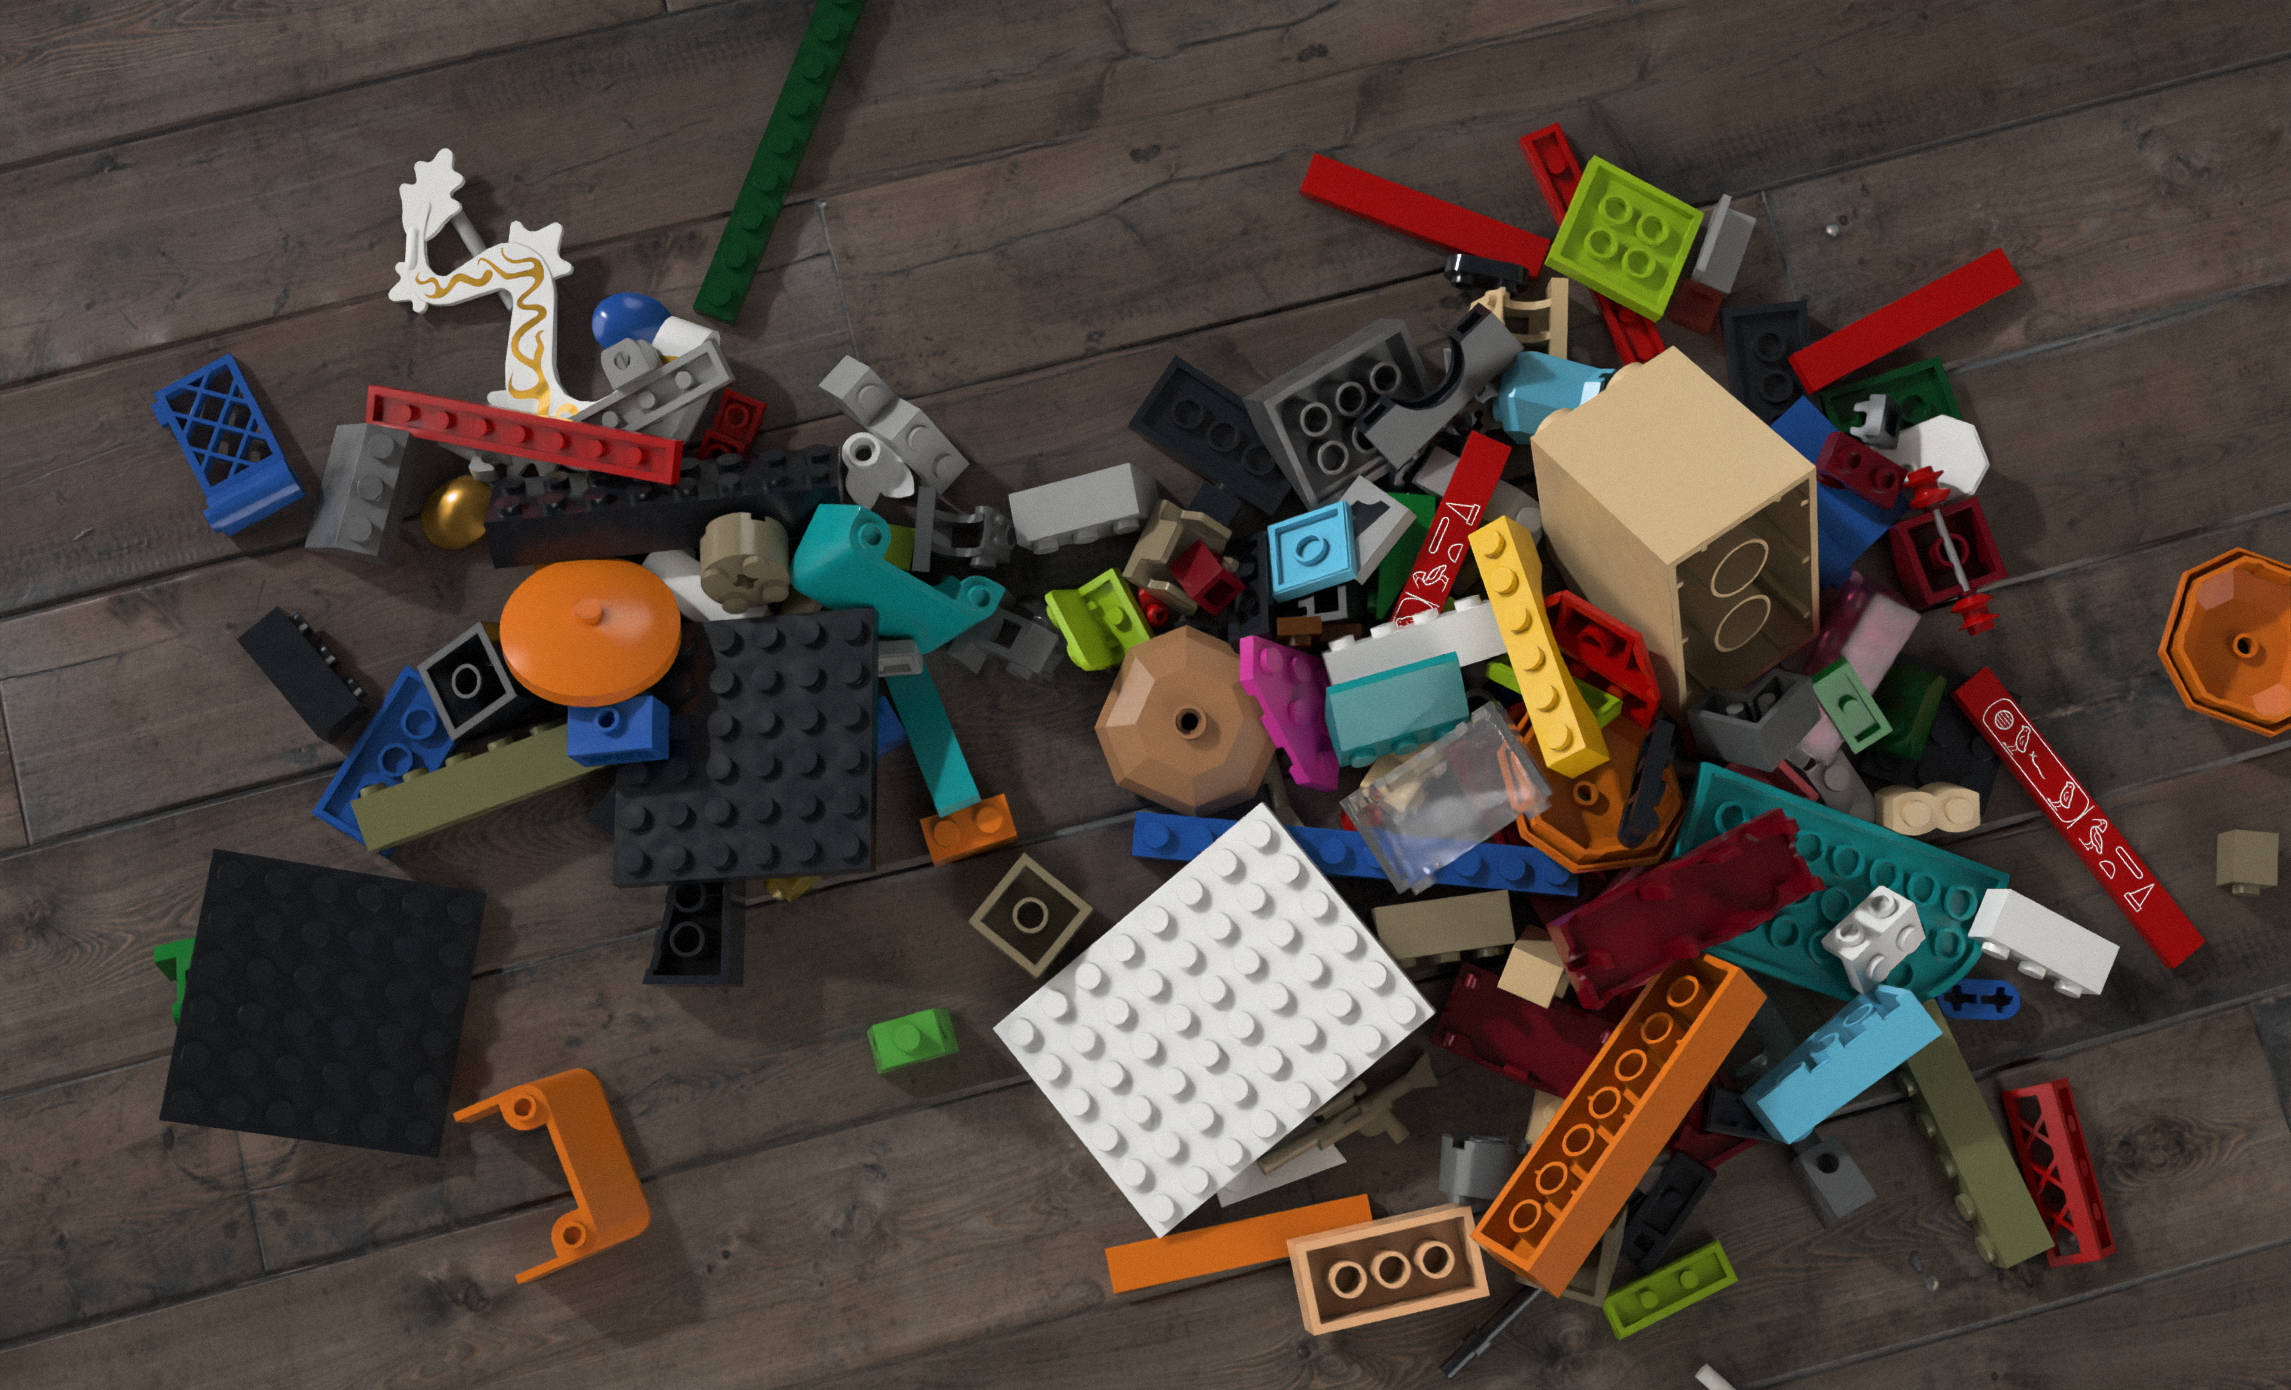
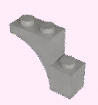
(894, 422)

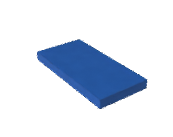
(397, 740)

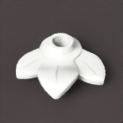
(881, 474)

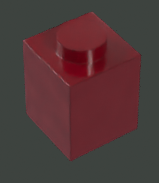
(1207, 577)

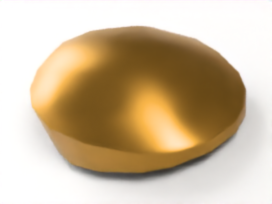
(457, 513)

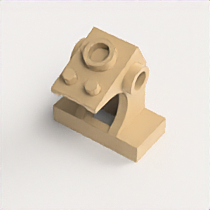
(1546, 318)

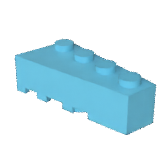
(1840, 1061)

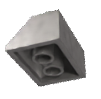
(364, 493)

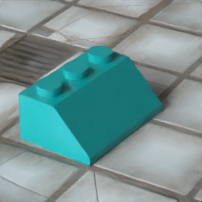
(1395, 710)

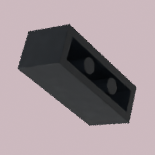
(305, 673)

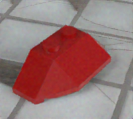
(1605, 655)

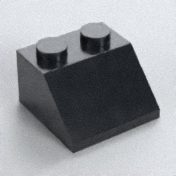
(474, 684)

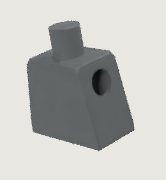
(1832, 1193)

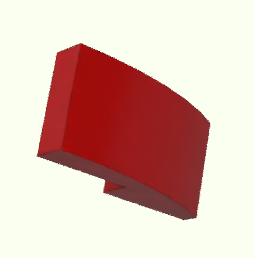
(733, 426)

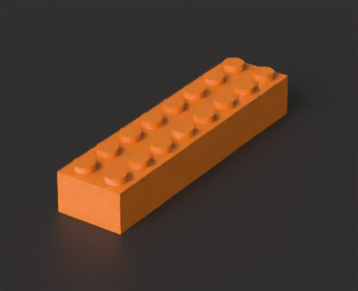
(1617, 1120)

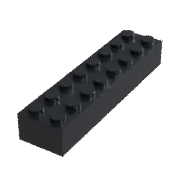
(617, 515)

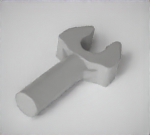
(480, 460)

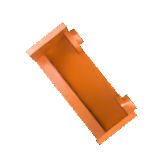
(592, 1156)

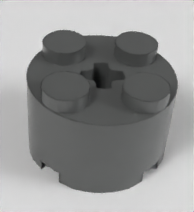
(1478, 1165)

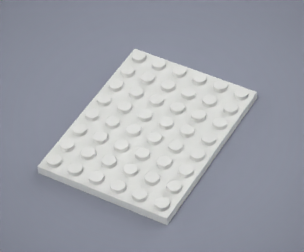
(1213, 1019)

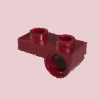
(1857, 468)

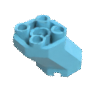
(1539, 387)

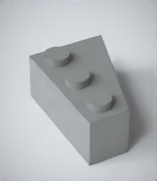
(1083, 508)

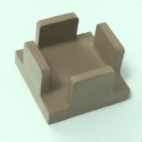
(1163, 542)

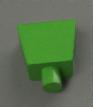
(912, 1039)

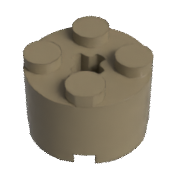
(744, 562)

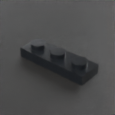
(1254, 607)

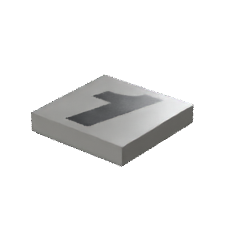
(1376, 524)

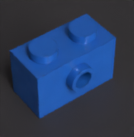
(619, 732)

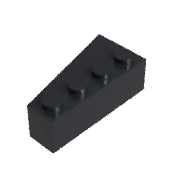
(700, 937)

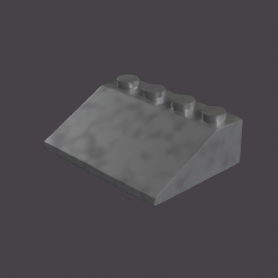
(1312, 410)

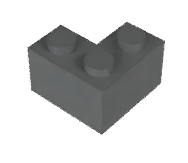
(1758, 726)

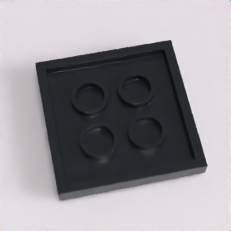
(1952, 751)

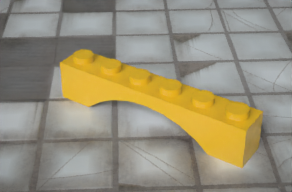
(1557, 710)

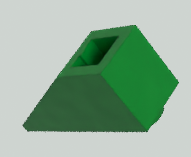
(1397, 564)

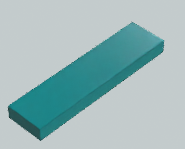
(933, 741)

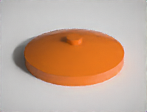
(590, 631)

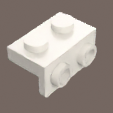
(1875, 937)

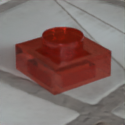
(1695, 307)

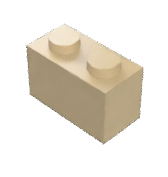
(1535, 968)

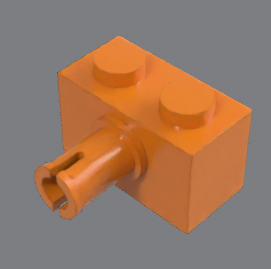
(969, 831)

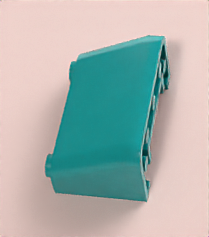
(845, 569)

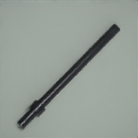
(1478, 1341)

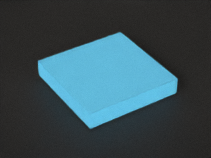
(1312, 551)

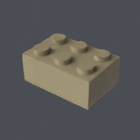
(1444, 928)

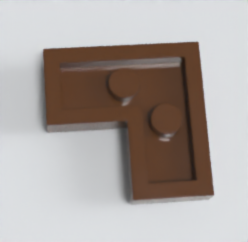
(1310, 633)

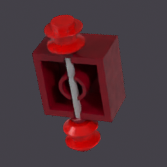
(1945, 553)

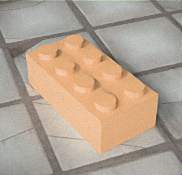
(1387, 1268)

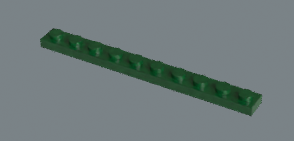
(777, 160)

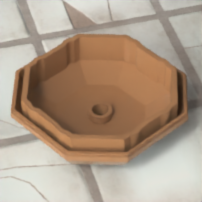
(1144, 732)

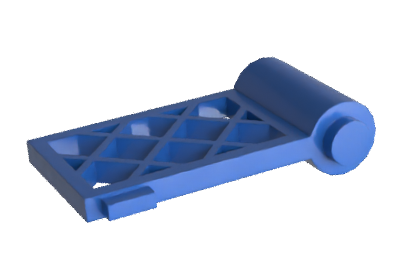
(245, 494)

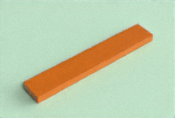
(1227, 1244)

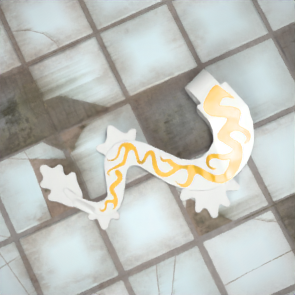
(528, 271)

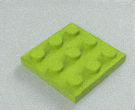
(1624, 239)

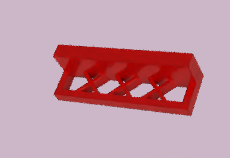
(2074, 1168)

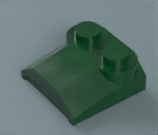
(1909, 703)

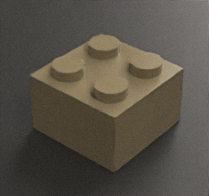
(1031, 917)

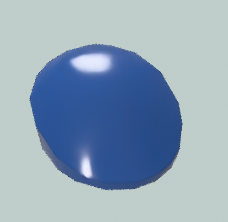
(627, 317)

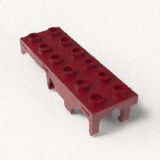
(1683, 907)
(1525, 1040)

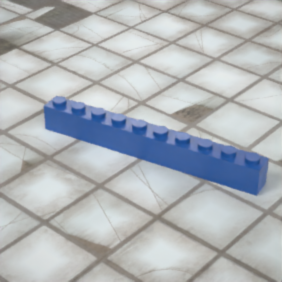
(1348, 856)

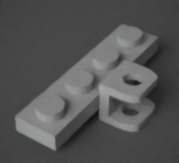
(654, 390)

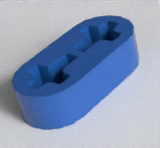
(1975, 1009)

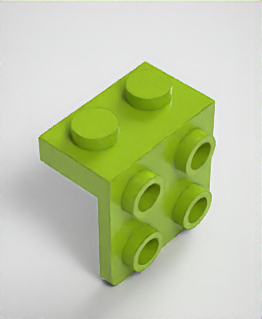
(1099, 621)

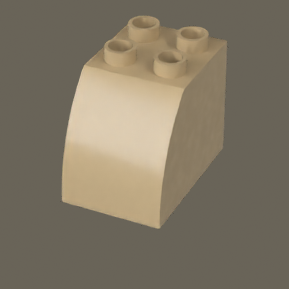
(1683, 525)

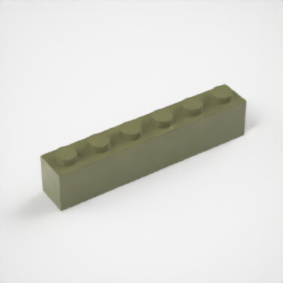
(467, 787)
(1972, 1150)

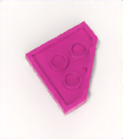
(1293, 697)

